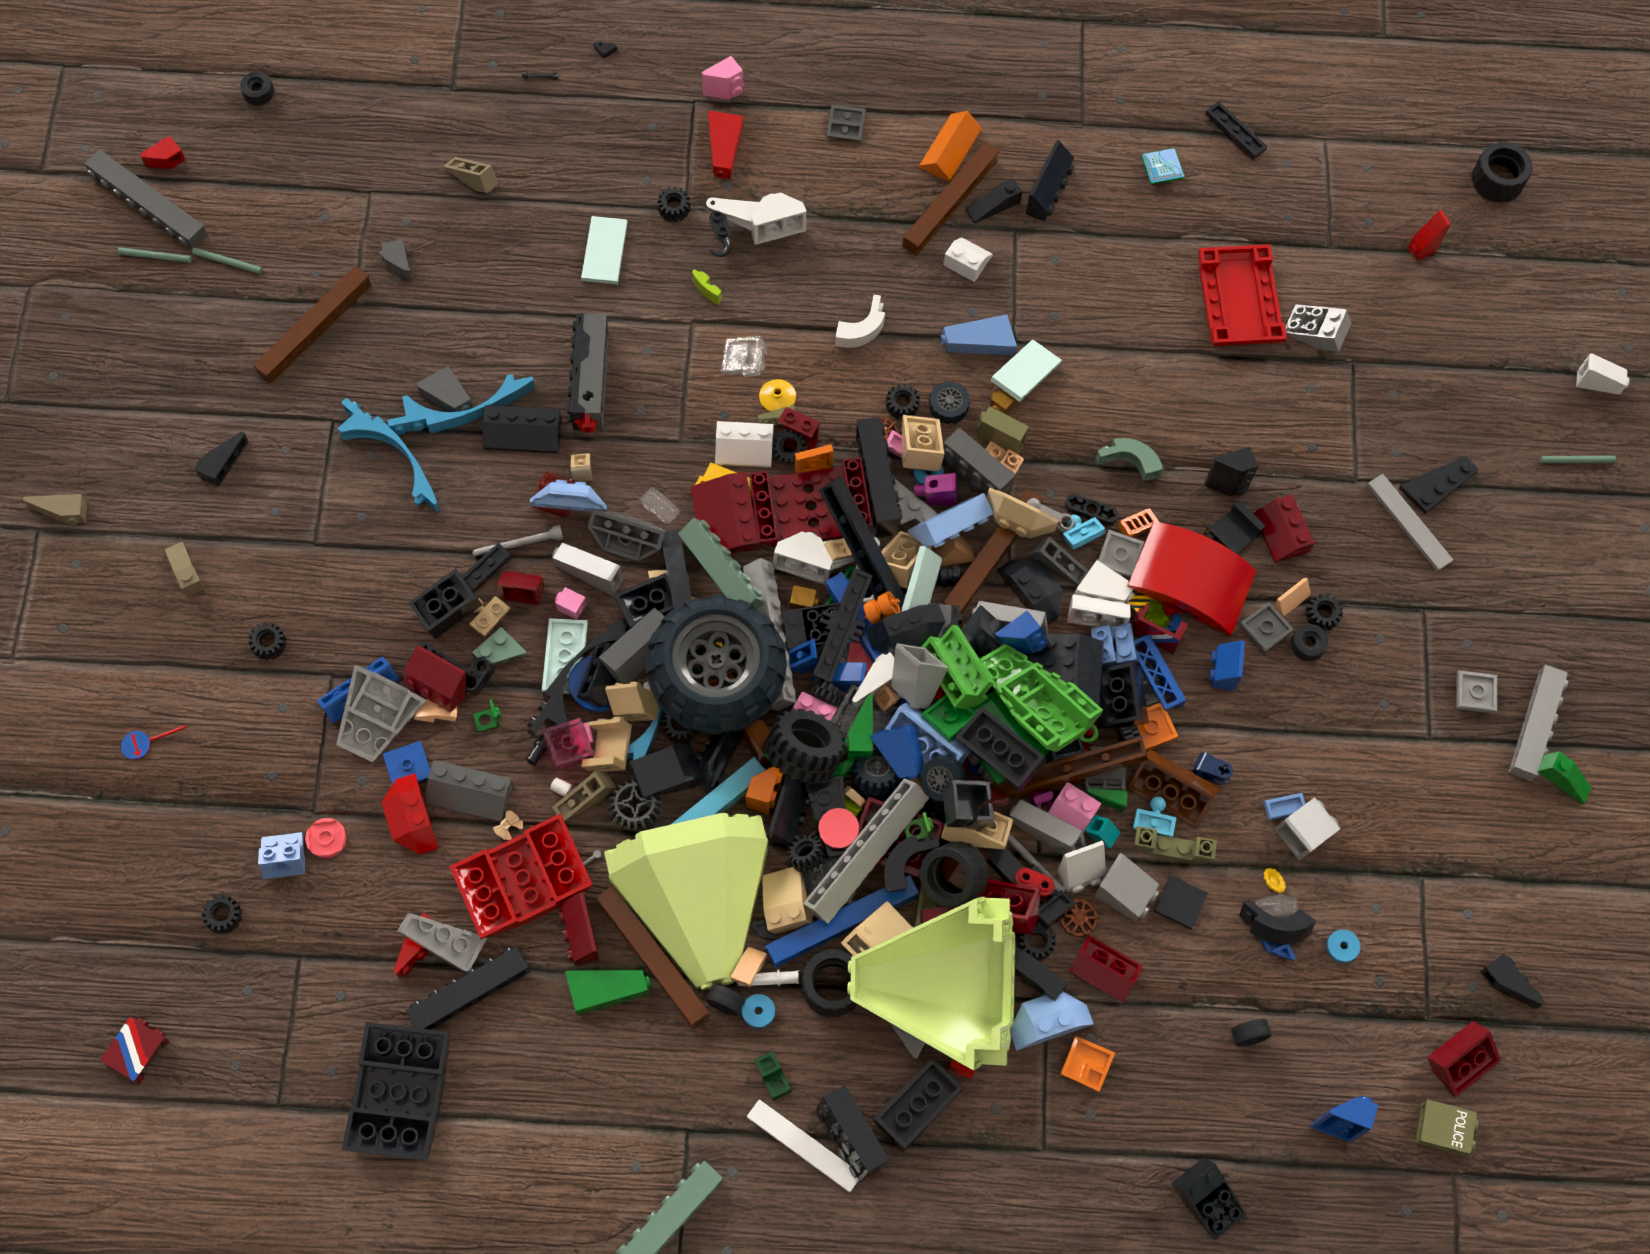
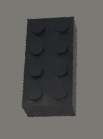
(1001, 749)
(917, 1105)
(851, 1134)

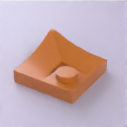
(1087, 1063)

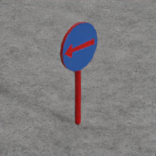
(137, 743)

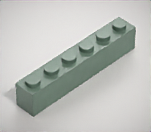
(719, 564)
(674, 1211)

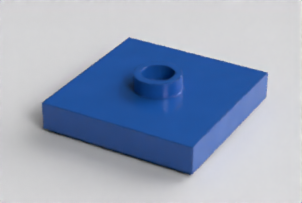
(407, 761)

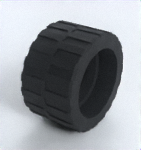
(1504, 155)
(935, 884)
(821, 1006)

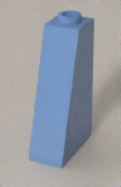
(980, 337)

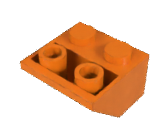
(762, 790)

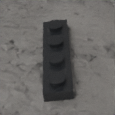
(1236, 130)

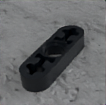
(1088, 502)

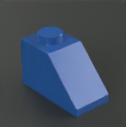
(803, 657)

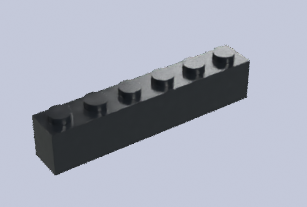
(468, 990)

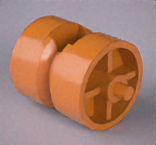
(882, 608)

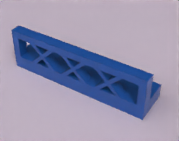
(1162, 671)
(334, 701)

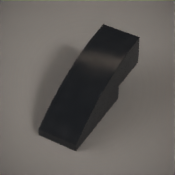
(1037, 975)

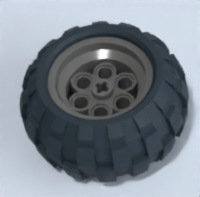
(733, 701)

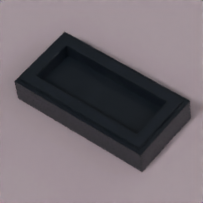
(1055, 909)

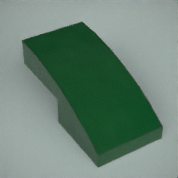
(772, 1075)

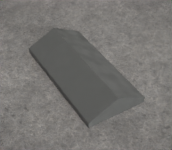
(629, 653)

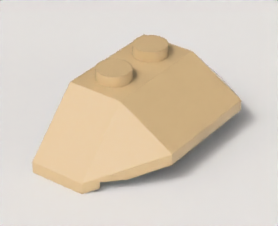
(1019, 516)

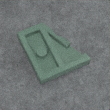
(499, 648)

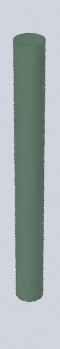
(154, 255)
(226, 260)
(1577, 459)

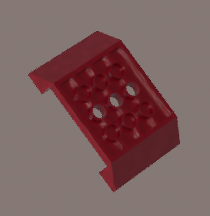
(782, 502)

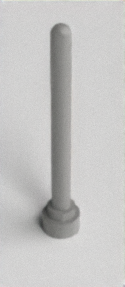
(554, 533)

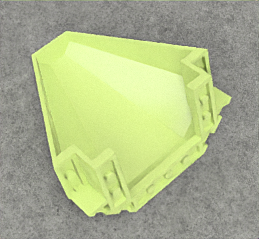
(695, 889)
(946, 981)

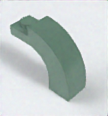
(1135, 452)

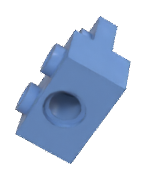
(1124, 640)
(282, 855)

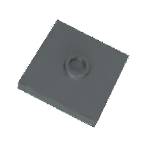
(1266, 627)

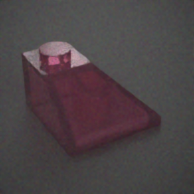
(567, 744)

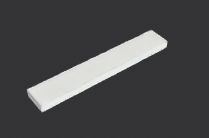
(802, 1145)

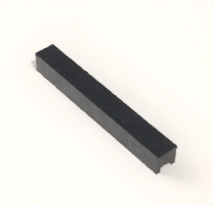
(860, 539)

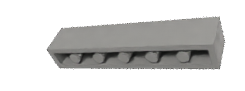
(1538, 722)

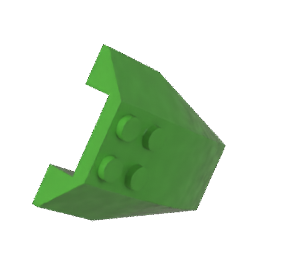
(1040, 700)

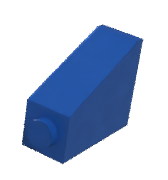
(848, 674)
(901, 750)

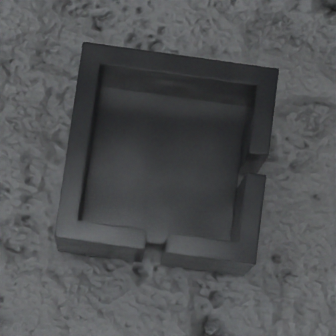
(964, 801)

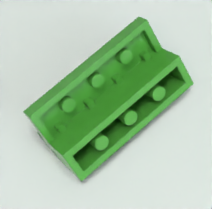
(966, 675)

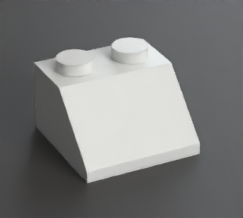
(966, 258)

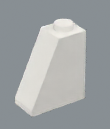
(1601, 375)
(1105, 583)

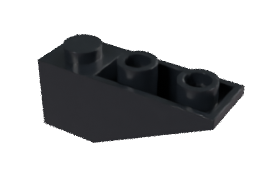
(1507, 979)

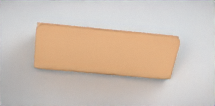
(1293, 597)

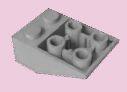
(1319, 326)

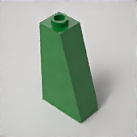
(605, 988)

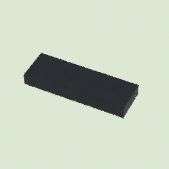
(486, 566)

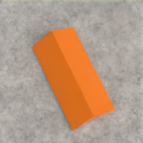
(951, 145)

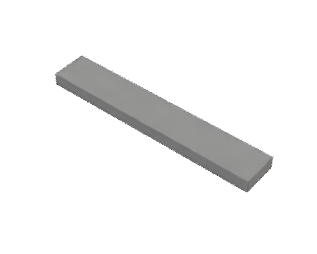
(1410, 522)

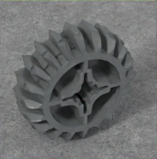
(627, 806)

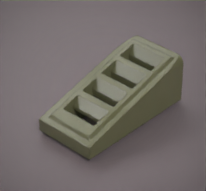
(772, 417)

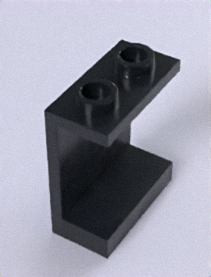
(1236, 528)

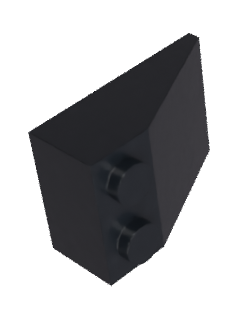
(642, 598)
(666, 771)

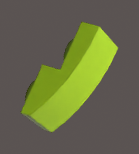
(702, 283)

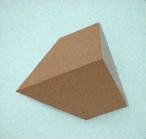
(955, 551)

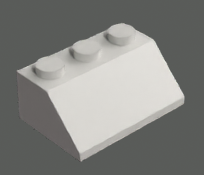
(744, 444)
(1097, 611)

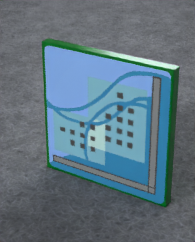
(1162, 166)

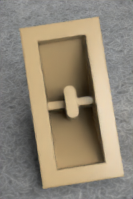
(581, 467)

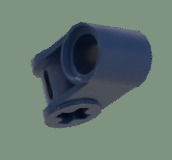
(1211, 767)

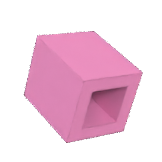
(570, 603)

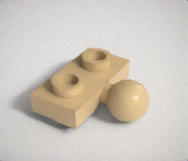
(489, 616)

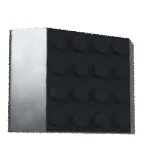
(1074, 659)

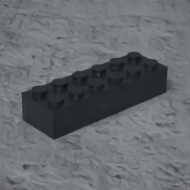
(878, 477)

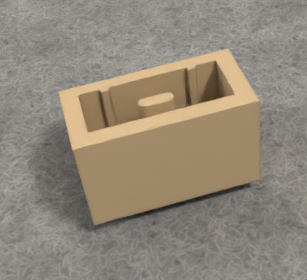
(632, 702)

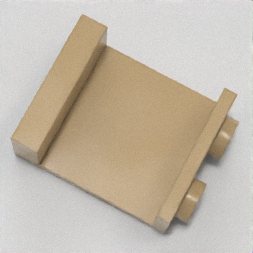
(610, 746)

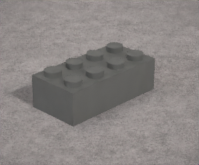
(976, 464)

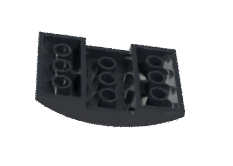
(397, 1091)

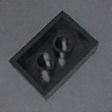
(445, 603)

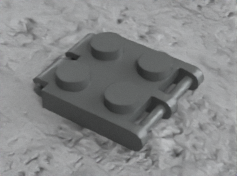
(1115, 778)

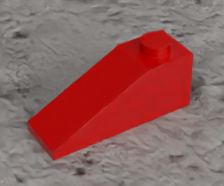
(1430, 236)

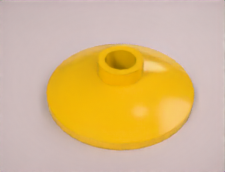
(771, 401)

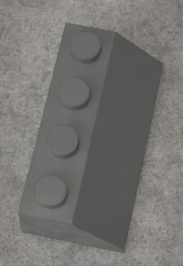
(468, 791)

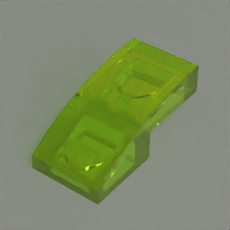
(1156, 614)

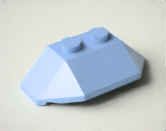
(568, 497)
(1048, 1019)

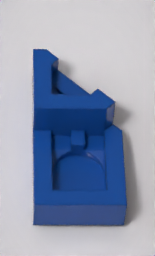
(1280, 950)

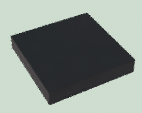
(1181, 902)

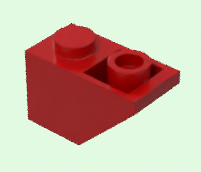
(163, 155)

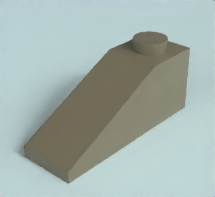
(474, 174)
(64, 508)
(184, 569)
(585, 795)

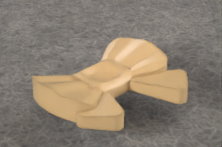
(510, 819)

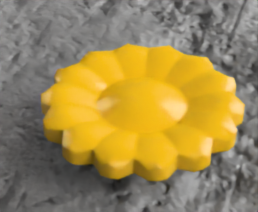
(1274, 880)

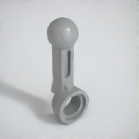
(1054, 514)

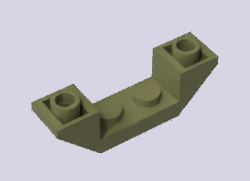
(1174, 848)

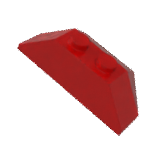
(408, 816)

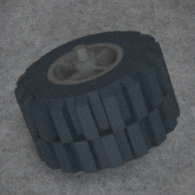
(874, 776)

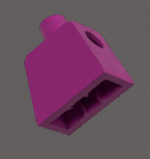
(939, 490)

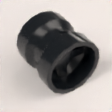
(951, 574)

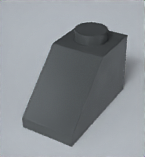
(396, 258)

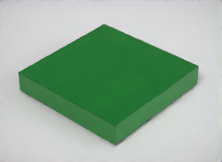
(947, 719)

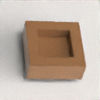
(886, 697)

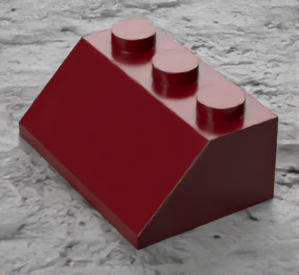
(1284, 529)
(435, 679)
(1023, 903)
(578, 930)
(1106, 968)
(1464, 1058)

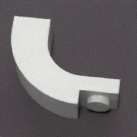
(861, 333)

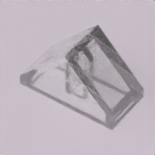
(1278, 905)

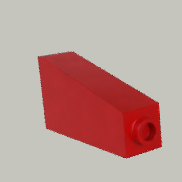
(725, 140)

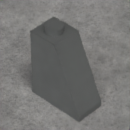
(445, 391)

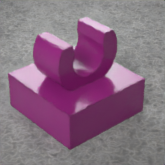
(1040, 797)

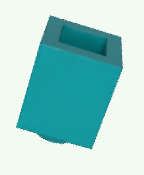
(1102, 830)

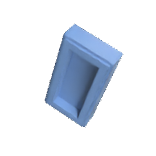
(1283, 806)

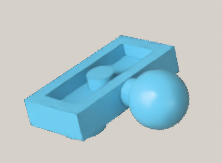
(1082, 533)
(1163, 823)

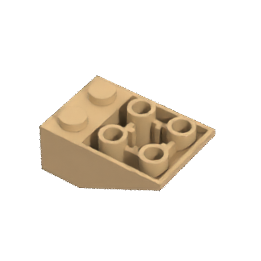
(877, 928)

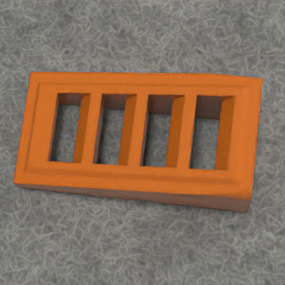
(1125, 529)

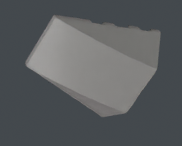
(374, 713)

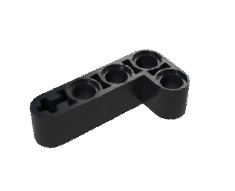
(472, 673)

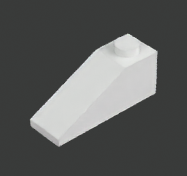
(878, 675)

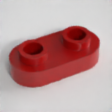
(1035, 880)

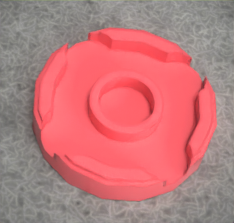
(838, 828)
(326, 838)

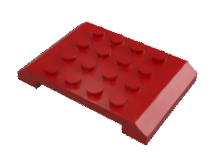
(1240, 295)

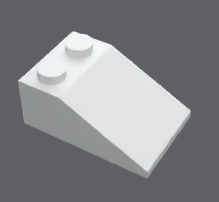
(1083, 867)

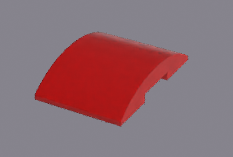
(1193, 575)
(521, 878)

